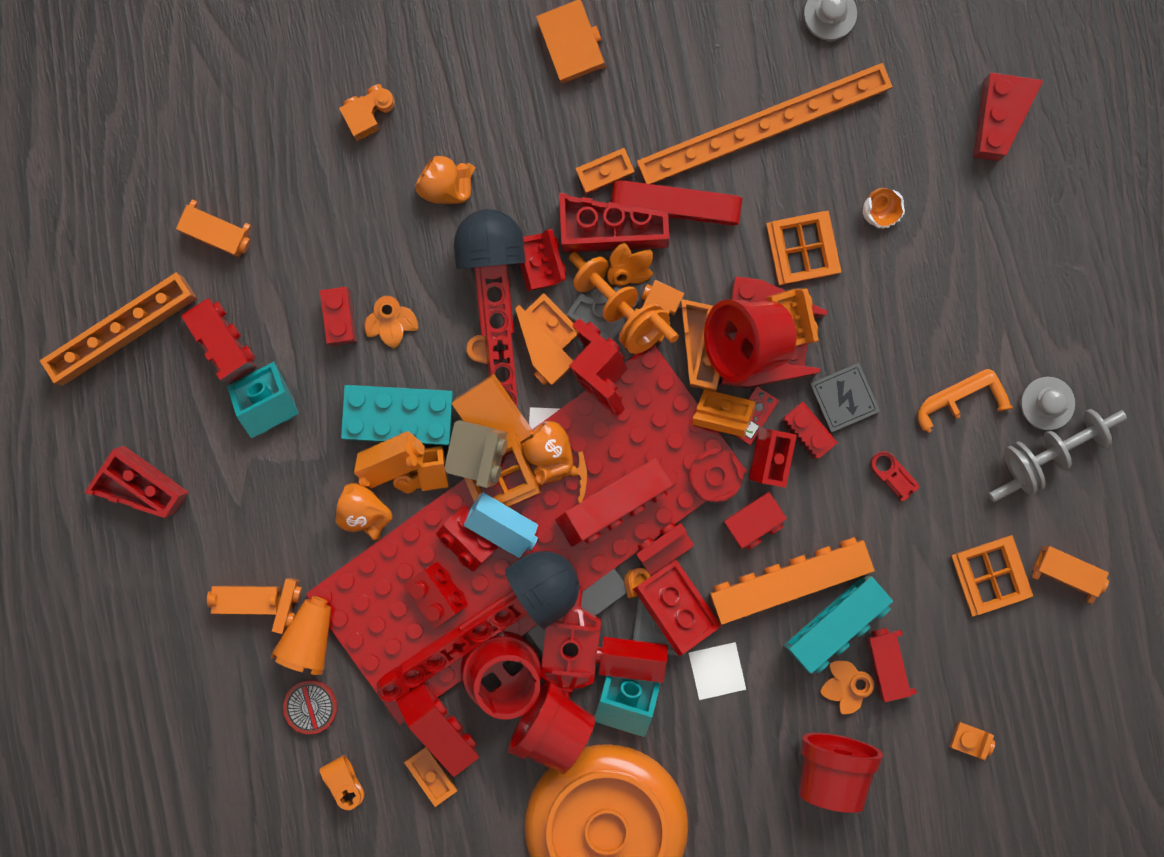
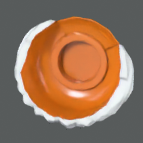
(883, 207)

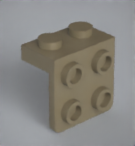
(476, 452)

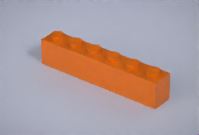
(118, 329)
(791, 581)

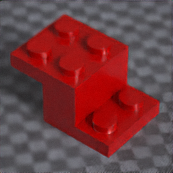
(599, 366)

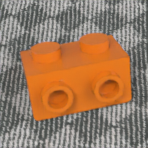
(799, 305)

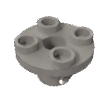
(830, 18)
(1047, 403)

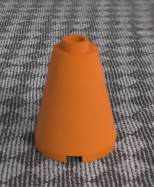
(305, 638)

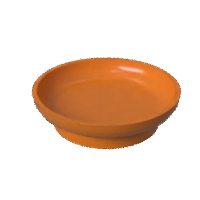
(607, 807)

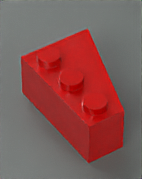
(1002, 112)
(219, 340)
(136, 483)
(437, 729)

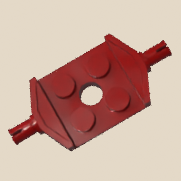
(578, 628)

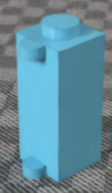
(501, 525)

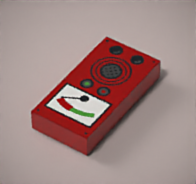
(764, 406)

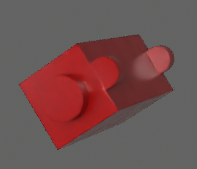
(632, 659)
(888, 665)

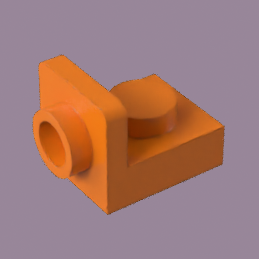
(972, 741)

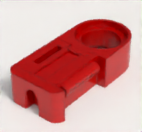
(896, 476)

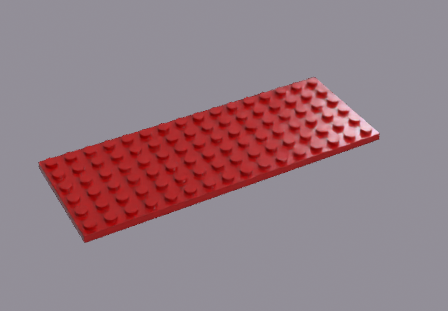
(383, 623)

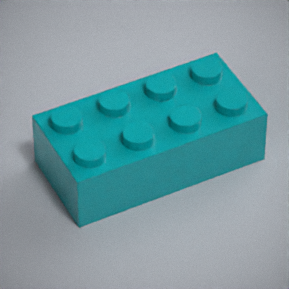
(386, 412)
(838, 624)

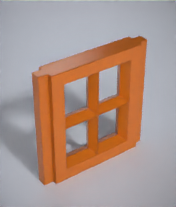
(826, 243)
(518, 493)
(969, 583)

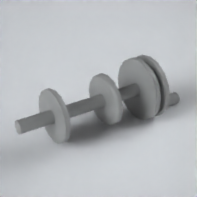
(1026, 467)

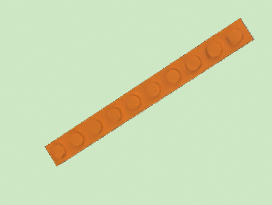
(764, 124)

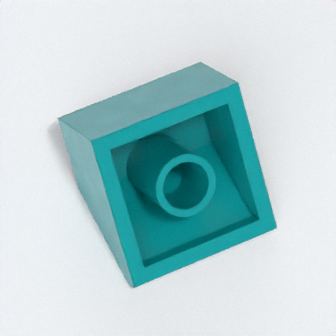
(262, 400)
(627, 704)

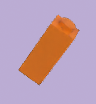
(214, 231)
(389, 460)
(1071, 572)
(244, 599)

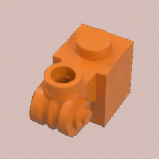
(360, 111)
(429, 476)

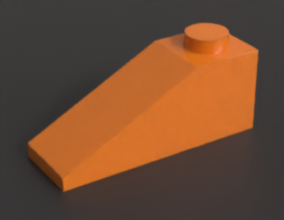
(546, 355)

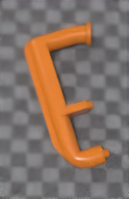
(959, 391)

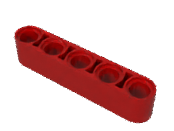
(680, 202)

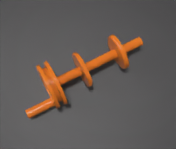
(643, 326)

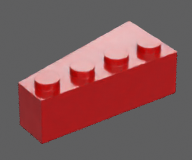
(604, 226)
(614, 502)

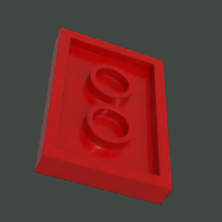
(677, 607)

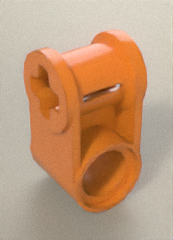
(341, 780)

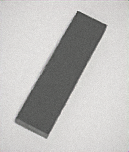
(594, 600)

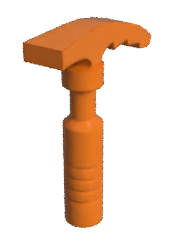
(581, 470)

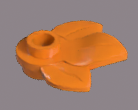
(632, 266)
(390, 325)
(843, 687)

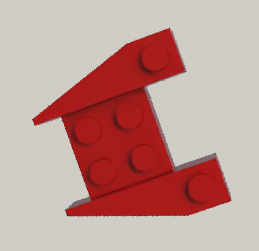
(757, 290)

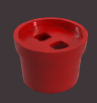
(748, 337)
(517, 691)
(552, 730)
(837, 771)

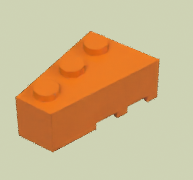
(700, 370)

